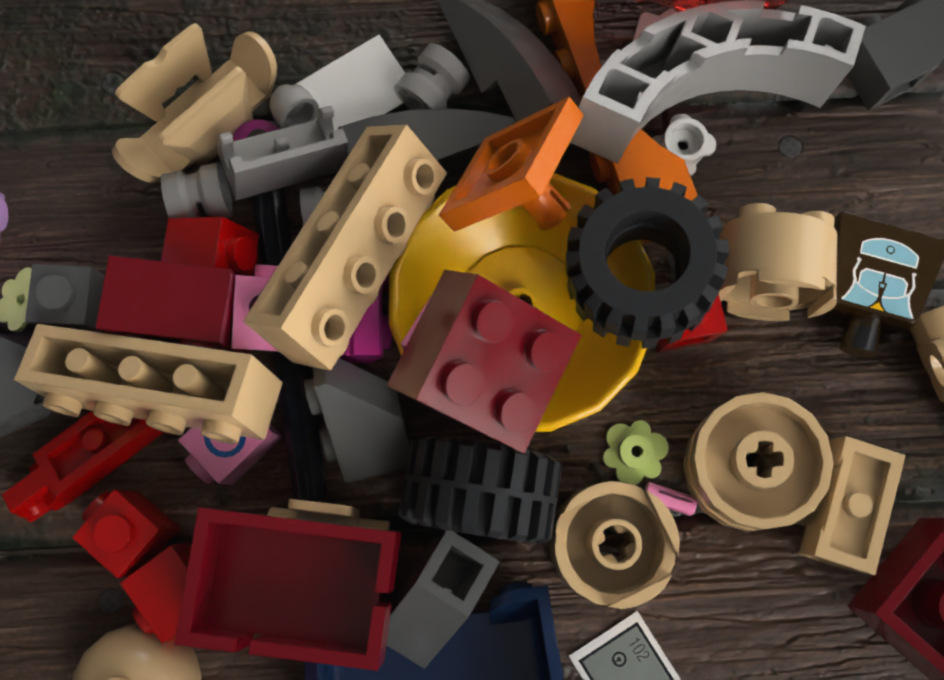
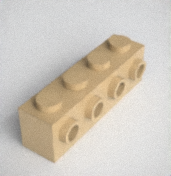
(347, 247)
(150, 381)

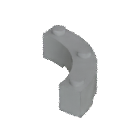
(711, 52)

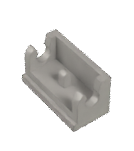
(283, 155)

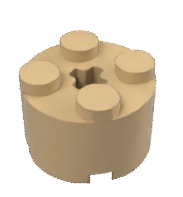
(779, 263)
(645, 554)

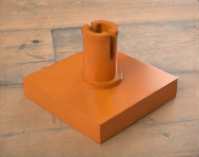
(516, 170)

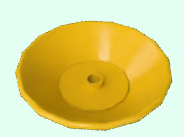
(531, 266)

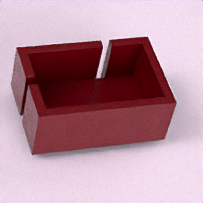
(292, 580)

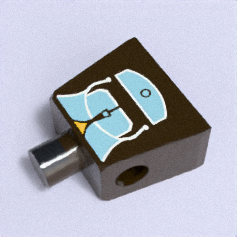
(881, 279)

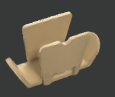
(211, 106)

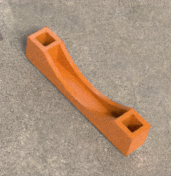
(573, 35)

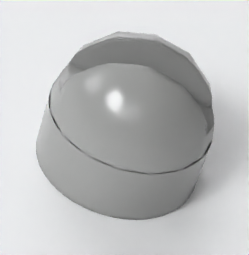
(292, 105)

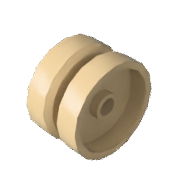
(792, 458)

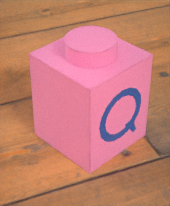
(225, 461)

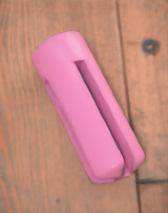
(673, 499)

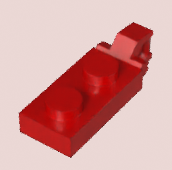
(76, 463)

